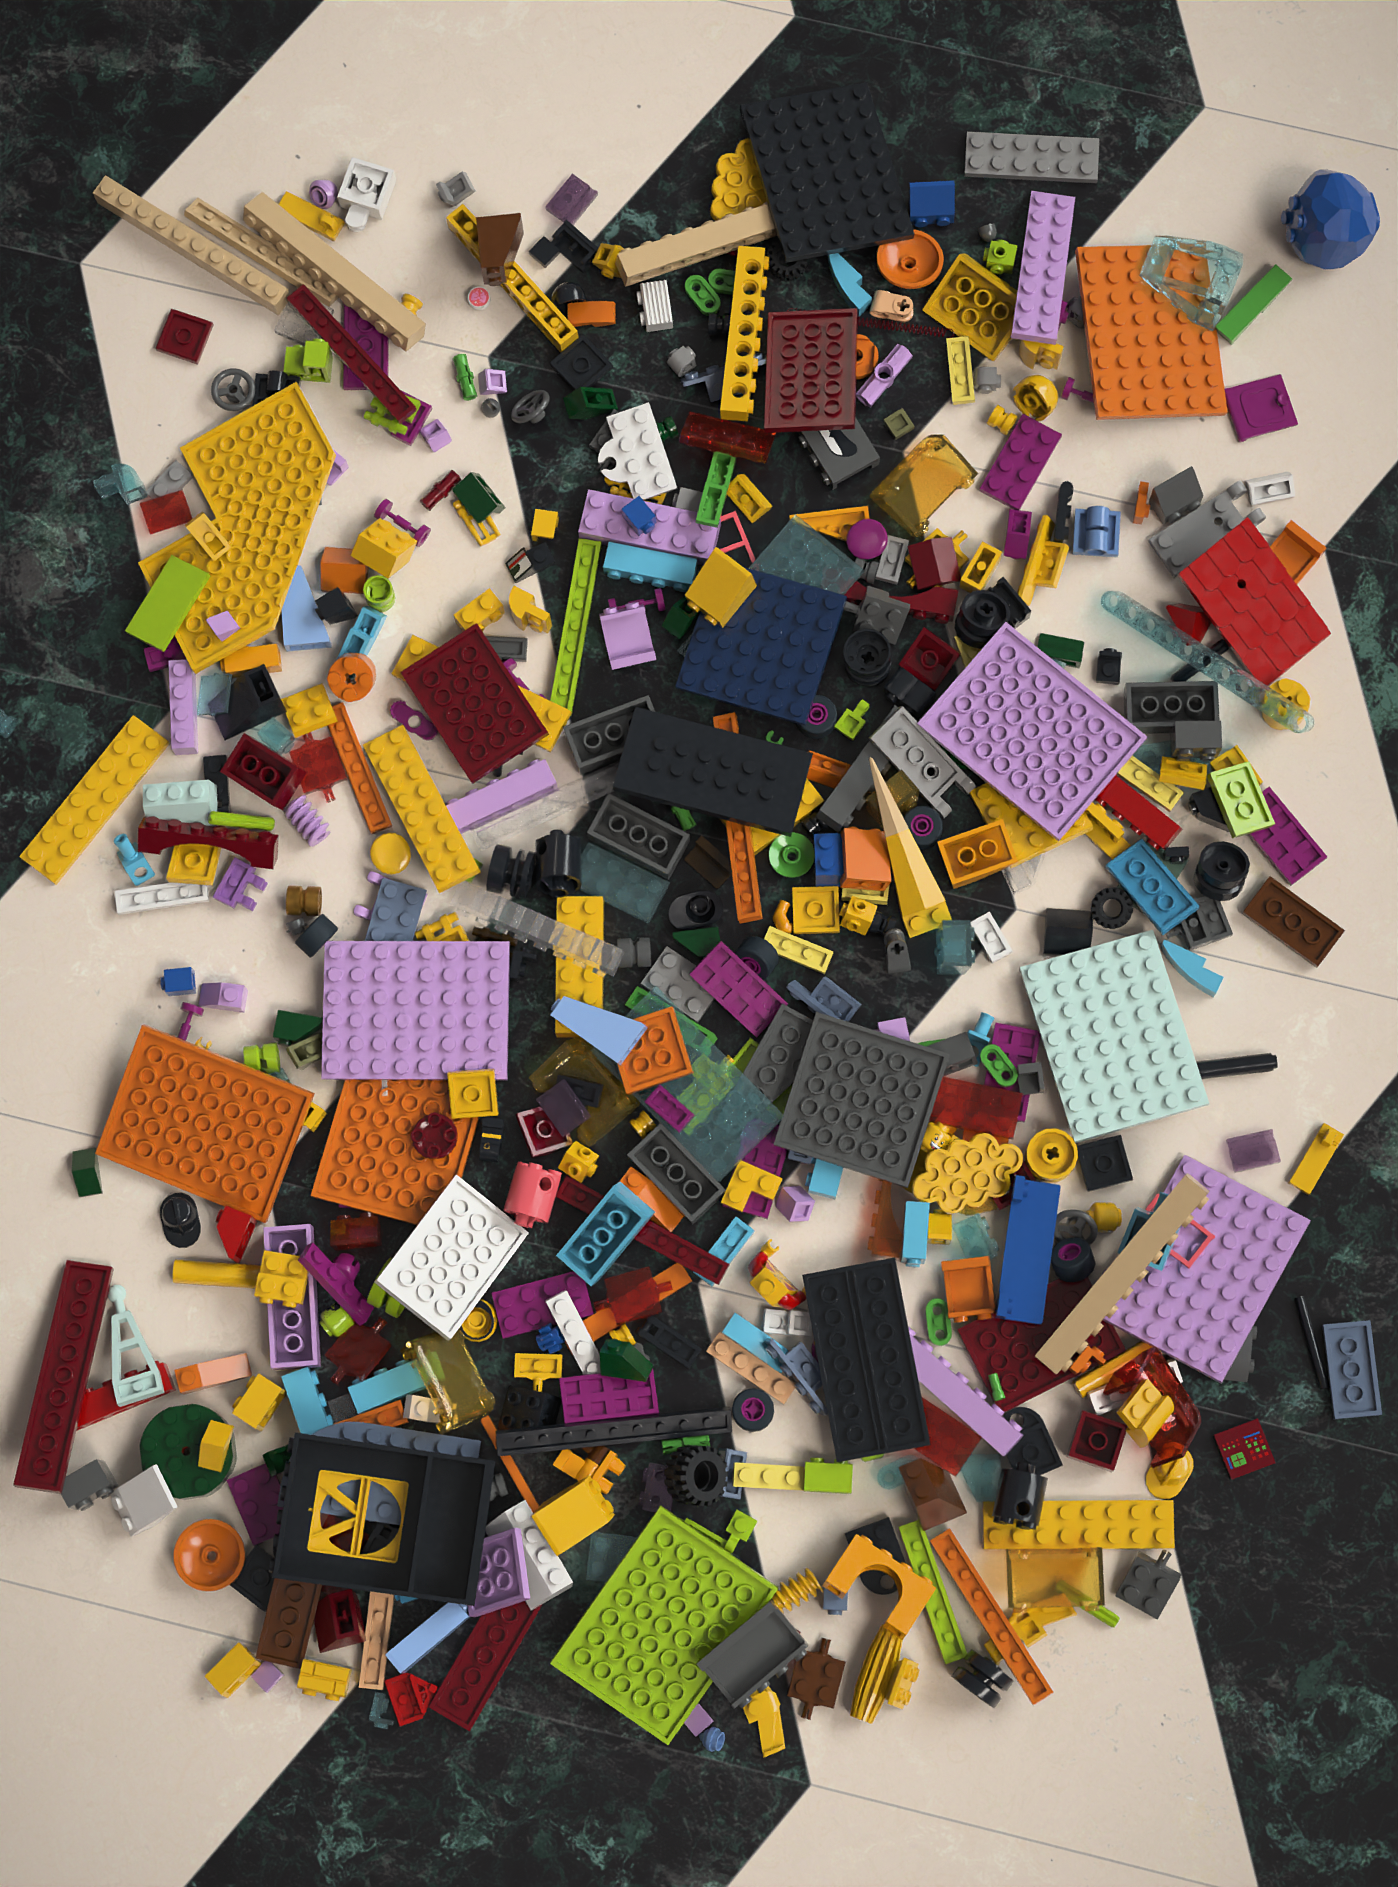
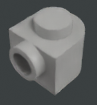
(682, 360)
(986, 379)

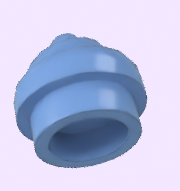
(712, 1739)

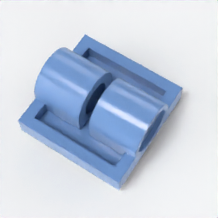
(1096, 532)

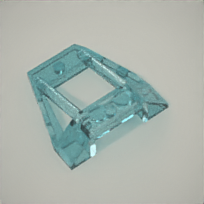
(1220, 289)

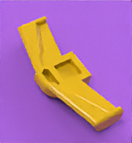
(1030, 1626)
(766, 1710)

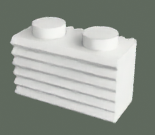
(655, 305)

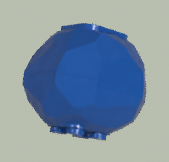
(1331, 219)

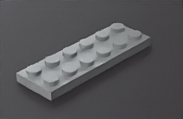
(1031, 157)

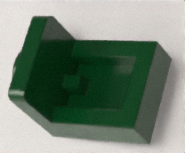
(276, 1460)

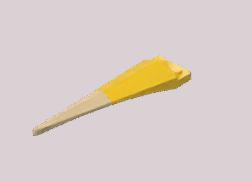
(917, 892)

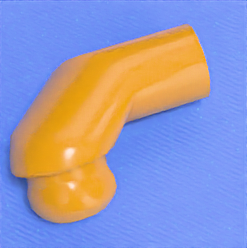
(780, 919)

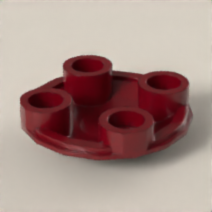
(434, 1136)

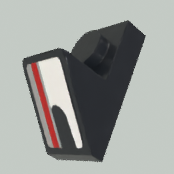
(529, 562)

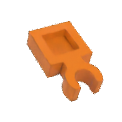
(1141, 508)

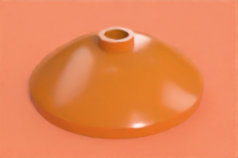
(920, 253)
(193, 1550)

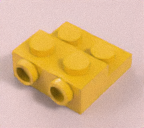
(281, 1279)

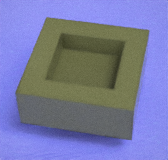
(898, 424)

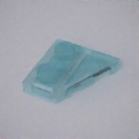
(983, 1475)

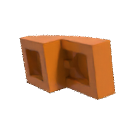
(591, 312)

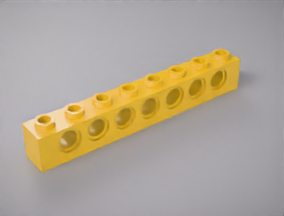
(747, 259)
(518, 286)

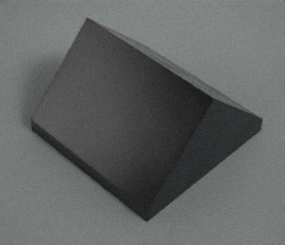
(1067, 931)

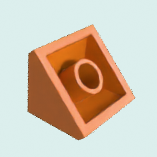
(342, 571)

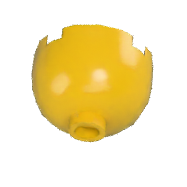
(1036, 396)

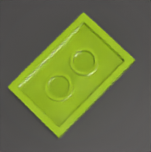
(1240, 799)

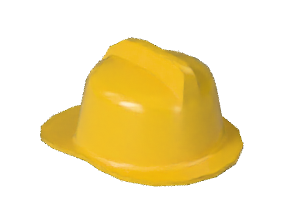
(1169, 1478)

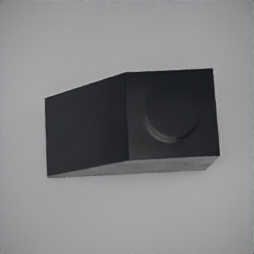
(335, 607)
(1207, 809)

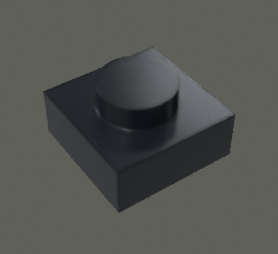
(1176, 855)

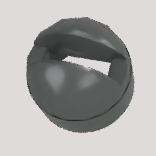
(987, 232)
(487, 411)

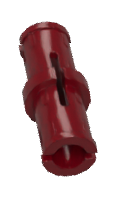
(440, 490)

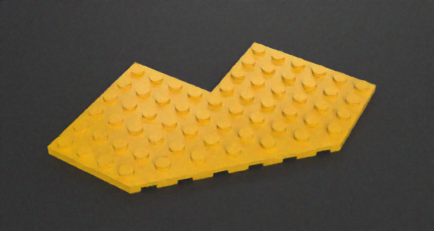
(264, 488)

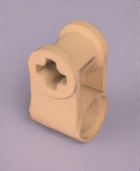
(888, 306)

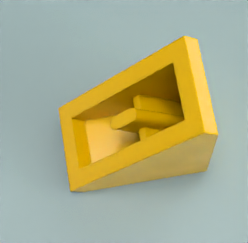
(215, 1445)

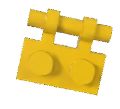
(451, 934)

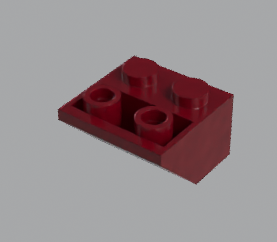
(339, 1621)

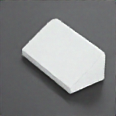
(1270, 488)

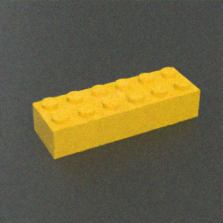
(572, 981)

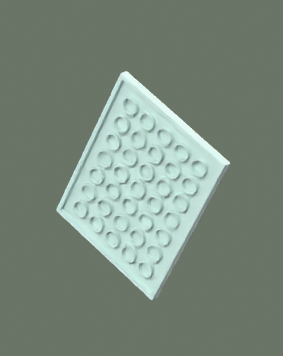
(1114, 1036)

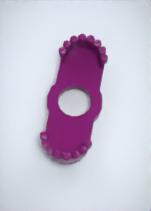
(402, 713)

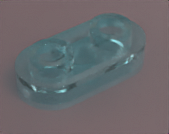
(893, 1468)

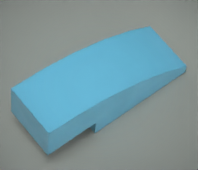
(848, 283)
(364, 633)
(1191, 968)
(751, 1339)

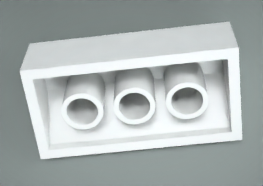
(544, 1569)

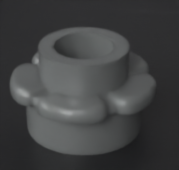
(296, 926)

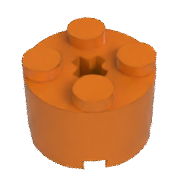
(356, 688)

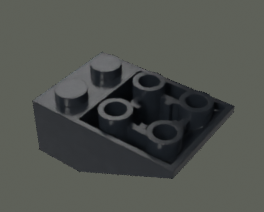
(251, 703)

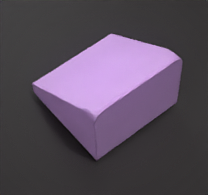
(492, 382)
(435, 435)
(223, 625)
(267, 1676)
(698, 1720)

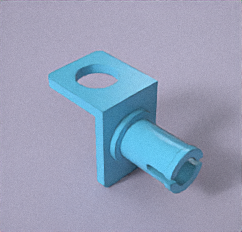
(132, 859)
(979, 1036)

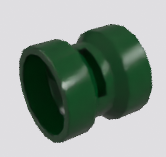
(670, 427)

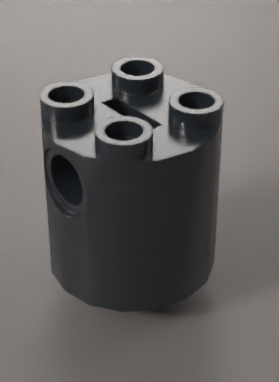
(558, 864)
(1022, 1489)

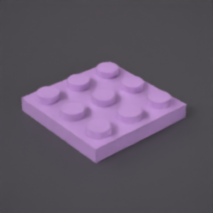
(501, 1573)

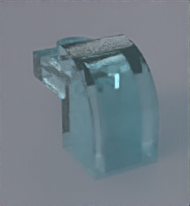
(122, 480)

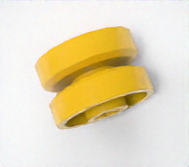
(1054, 1142)

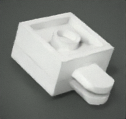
(365, 192)

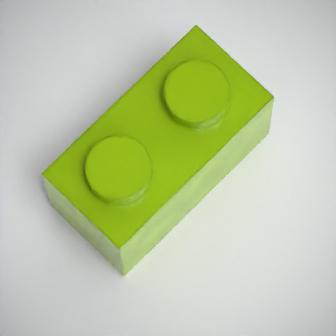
(828, 1477)

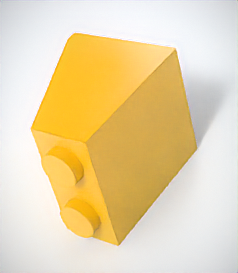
(720, 588)
(573, 1514)

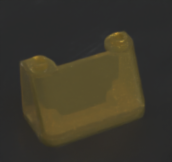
(923, 483)
(578, 1061)
(450, 1379)
(1054, 1578)

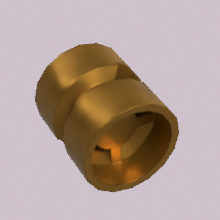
(303, 900)

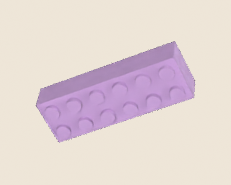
(673, 533)
(293, 1331)

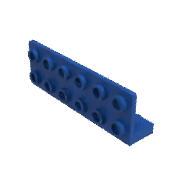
(1028, 1251)

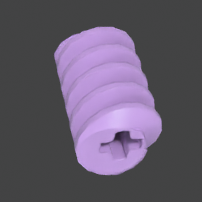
(305, 821)

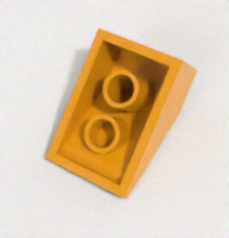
(977, 853)

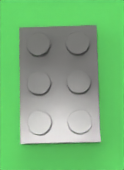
(672, 977)

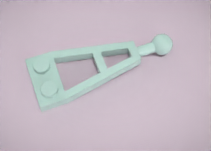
(141, 1385)

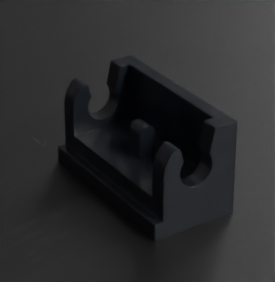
(574, 246)
(1018, 609)

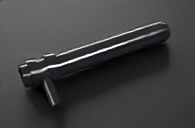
(1237, 1065)

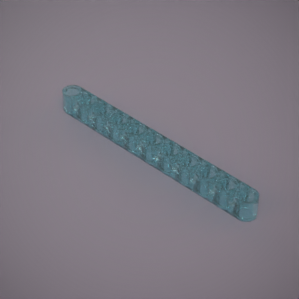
(1217, 664)

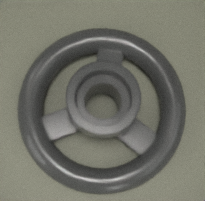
(233, 397)
(533, 410)
(1075, 1225)

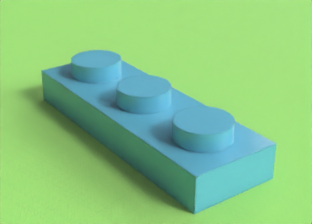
(730, 1243)

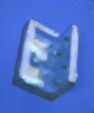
(974, 1237)

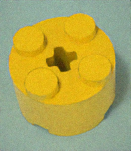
(1292, 691)

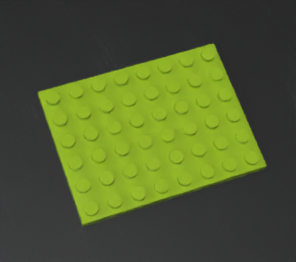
(657, 1620)

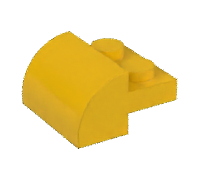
(1043, 353)
(525, 611)
(1145, 1412)

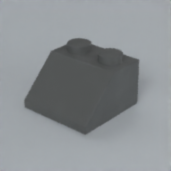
(1176, 496)

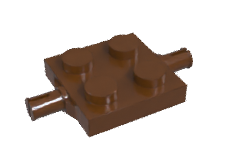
(816, 1679)

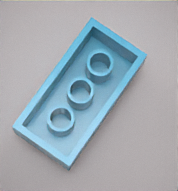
(605, 1233)

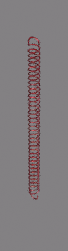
(930, 332)

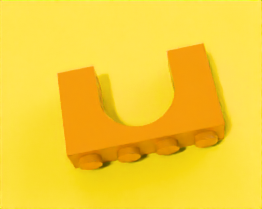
(250, 658)
(912, 1589)

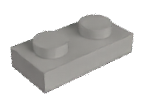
(171, 480)
(892, 560)

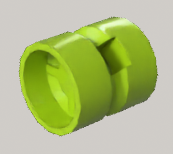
(379, 593)
(269, 1053)

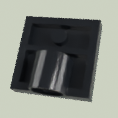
(271, 383)

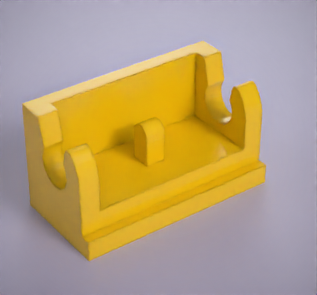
(233, 1670)

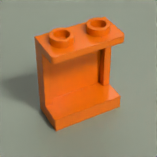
(1297, 550)
(865, 859)
(969, 1288)

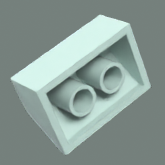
(181, 801)

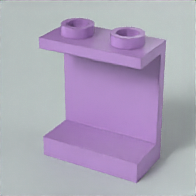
(627, 635)

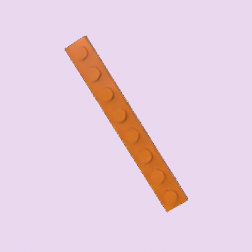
(991, 1617)

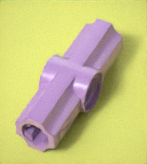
(891, 365)

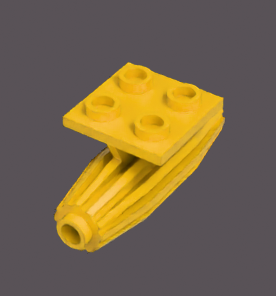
(883, 1677)

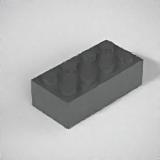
(1157, 705)
(602, 737)
(638, 836)
(676, 1173)

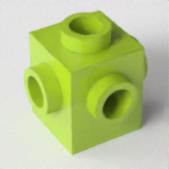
(1000, 257)

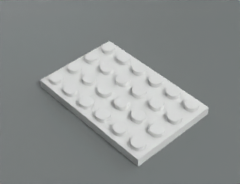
(451, 1257)

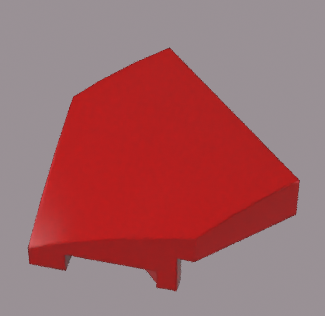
(409, 1697)

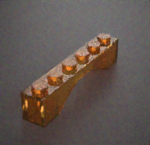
(887, 1235)

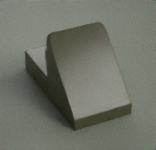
(306, 1051)

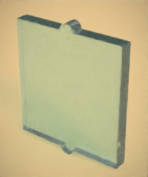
(214, 694)

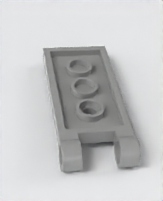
(1196, 532)
(914, 752)

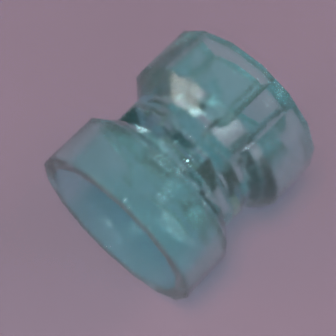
(7, 724)

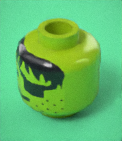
(336, 1320)

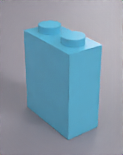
(915, 1233)

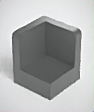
(1030, 1078)

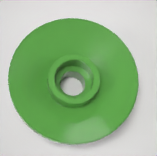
(796, 844)

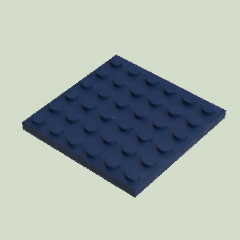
(767, 651)

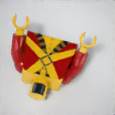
(771, 1282)

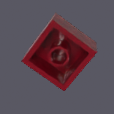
(1097, 1441)

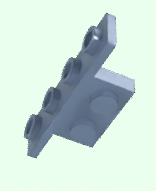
(714, 378)
(826, 999)
(803, 1369)

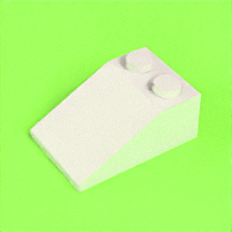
(143, 1501)

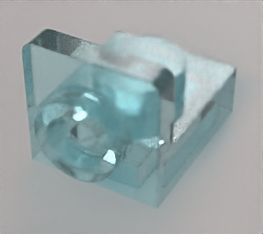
(380, 1706)

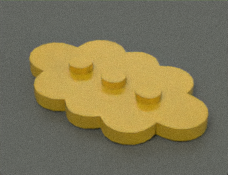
(737, 183)
(967, 1173)

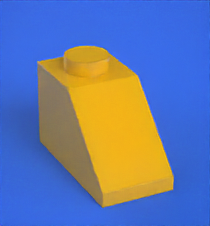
(939, 1227)

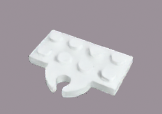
(637, 453)

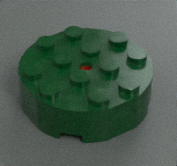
(166, 1445)

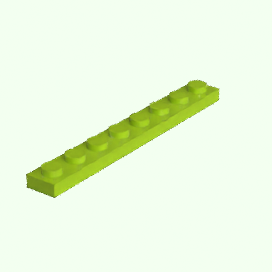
(576, 623)

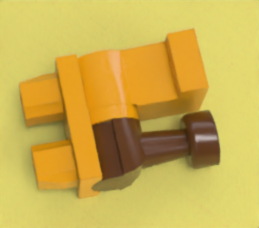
(596, 1465)

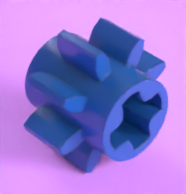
(550, 1338)

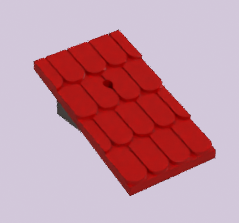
(1254, 603)

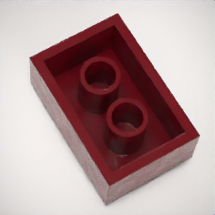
(263, 771)

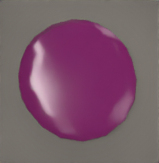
(867, 539)

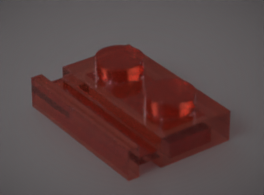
(166, 511)

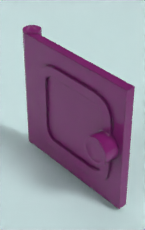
(1256, 410)

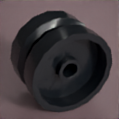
(980, 617)
(1221, 871)
(983, 1677)

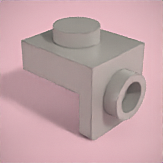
(455, 189)

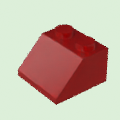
(235, 1231)

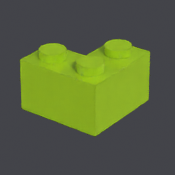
(310, 361)

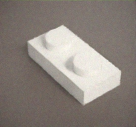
(991, 937)

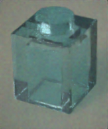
(277, 736)

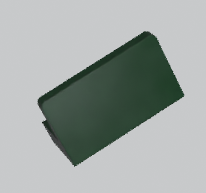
(478, 497)
(1062, 649)

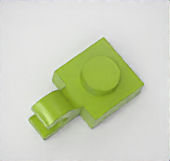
(852, 722)
(740, 1529)

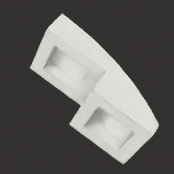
(786, 1322)

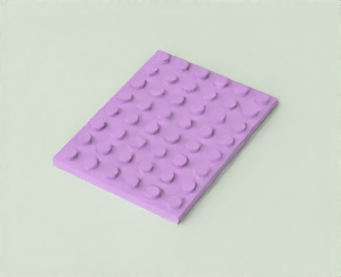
(1032, 731)
(414, 1009)
(1211, 1307)

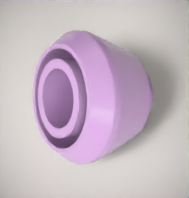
(323, 193)

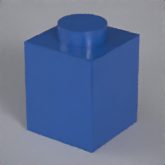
(639, 516)
(179, 981)

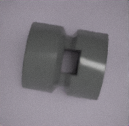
(636, 952)

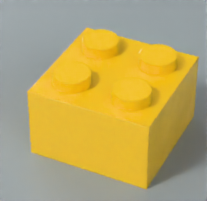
(384, 548)
(259, 1402)

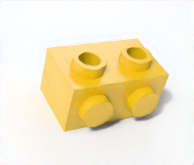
(482, 610)

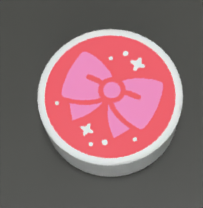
(479, 298)

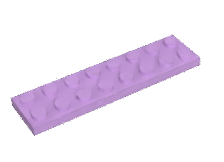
(1043, 267)

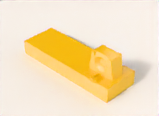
(312, 216)
(1316, 1159)

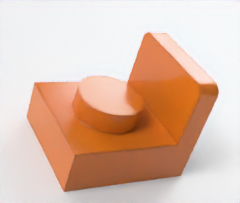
(1082, 1361)

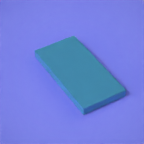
(1152, 886)

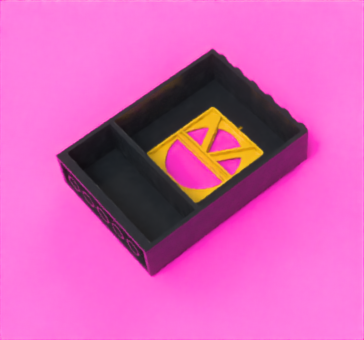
(440, 1529)

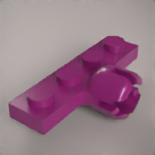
(338, 1280)

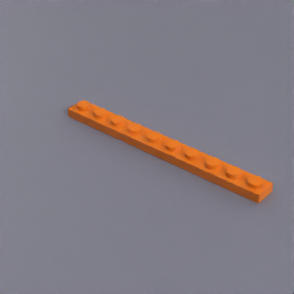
(741, 851)

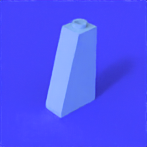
(299, 619)
(603, 1029)
(427, 1636)

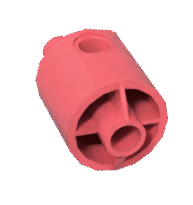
(532, 1194)

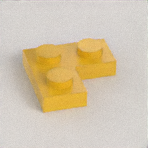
(747, 1180)

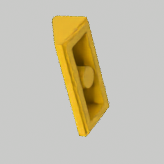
(748, 498)

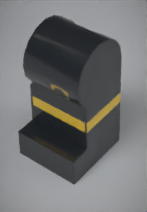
(491, 1139)

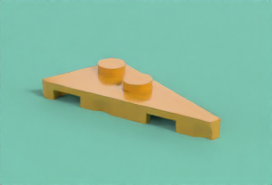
(835, 522)

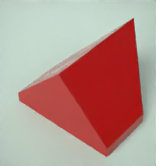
(1190, 620)

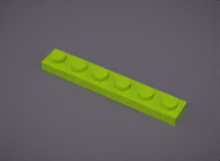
(938, 1605)

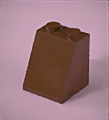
(498, 245)
(931, 1493)

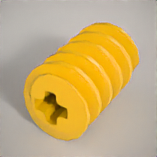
(796, 1590)

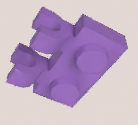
(235, 882)

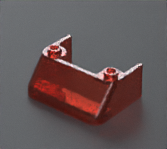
(1180, 1428)

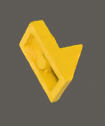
(208, 536)

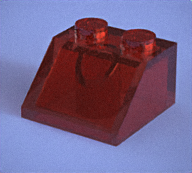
(355, 1233)

